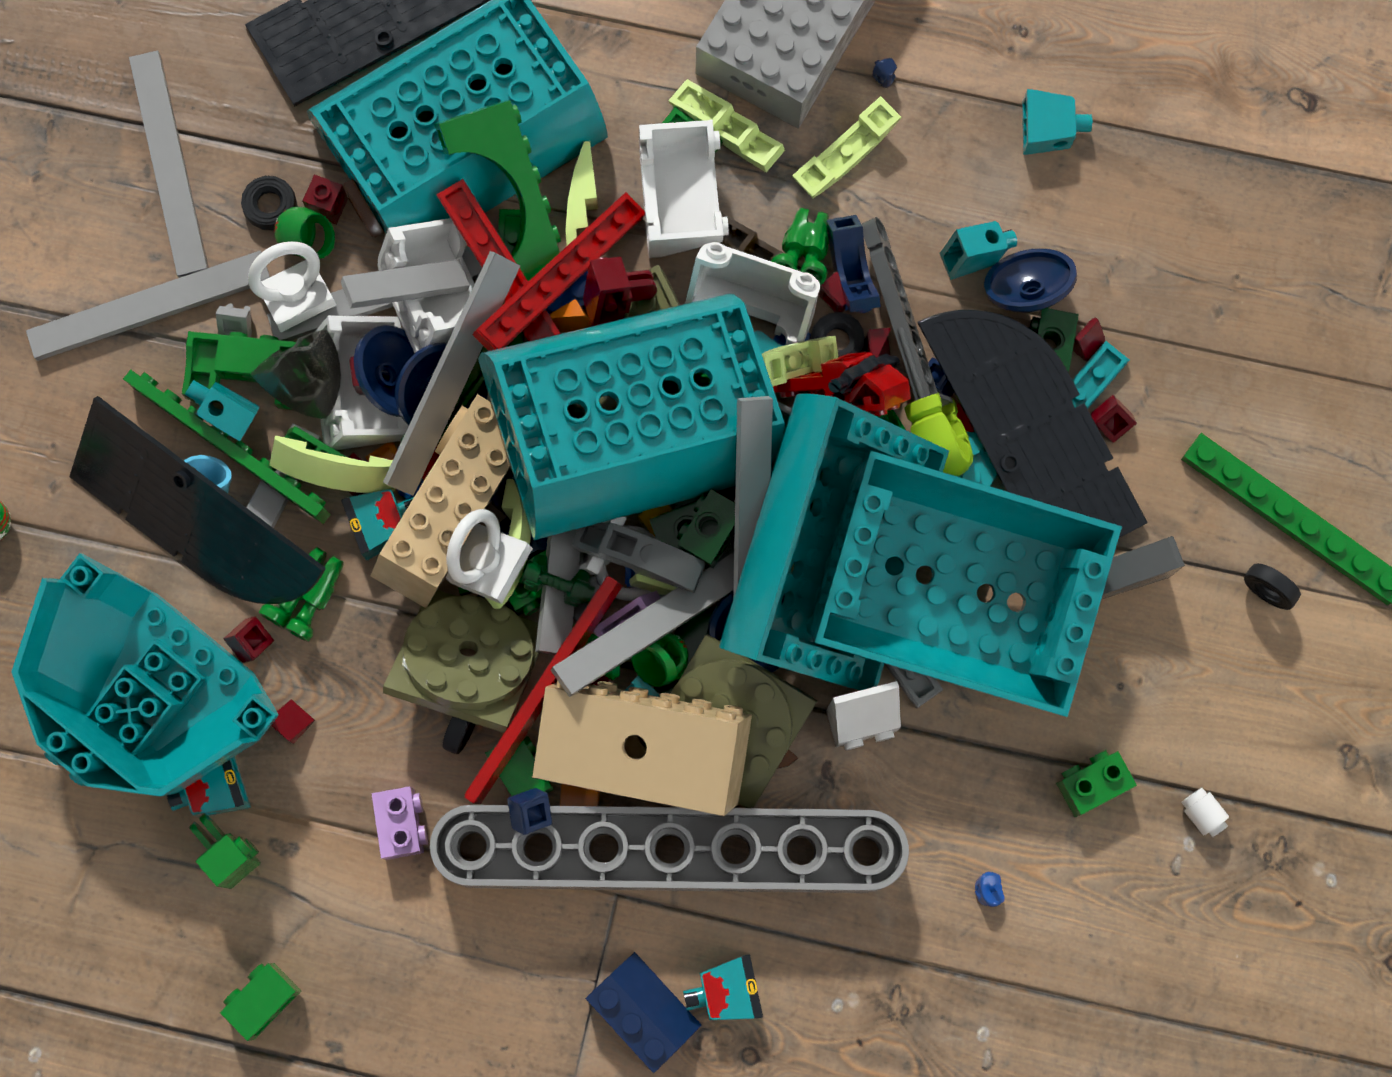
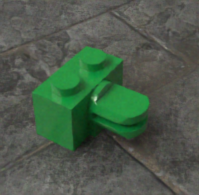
(226, 859)

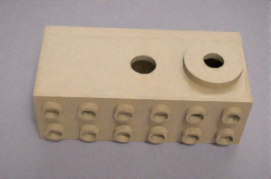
(460, 482)
(690, 755)

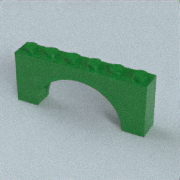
(497, 137)

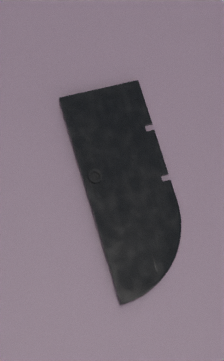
(331, 40)
(1025, 417)
(188, 512)

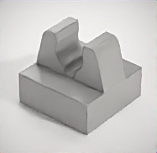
(233, 320)

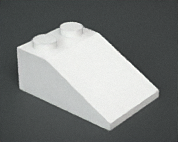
(865, 715)

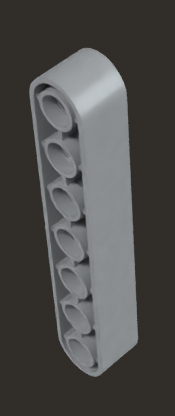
(702, 863)

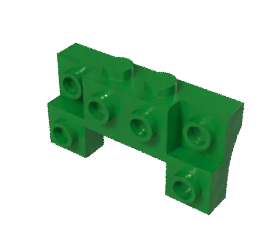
(228, 357)

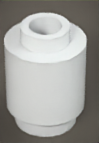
(1205, 812)

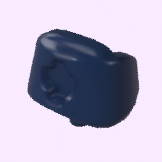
(884, 72)

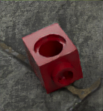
(326, 198)

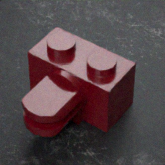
(612, 289)

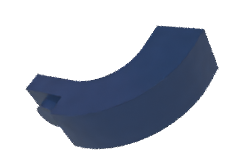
(850, 262)

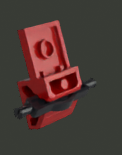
(856, 379)

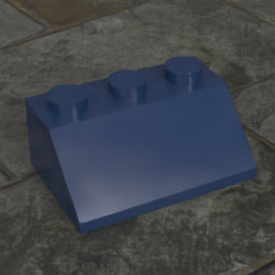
(643, 1012)

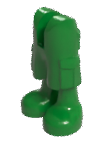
(808, 241)
(314, 599)

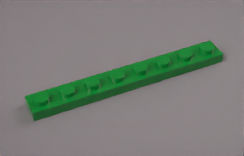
(236, 451)
(1291, 517)

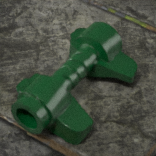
(575, 591)

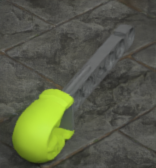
(932, 412)

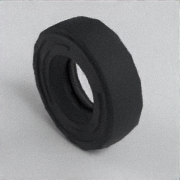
(258, 188)
(842, 322)
(1272, 586)
(457, 735)

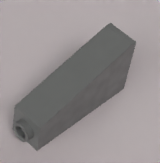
(1143, 567)

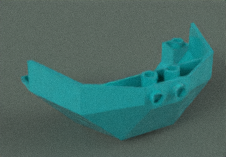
(131, 686)

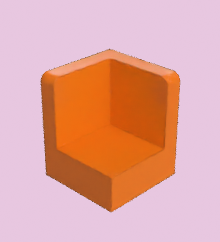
(578, 796)

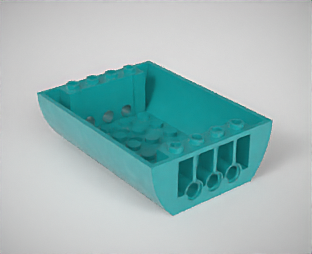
(407, 173)
(832, 439)
(654, 442)
(967, 540)

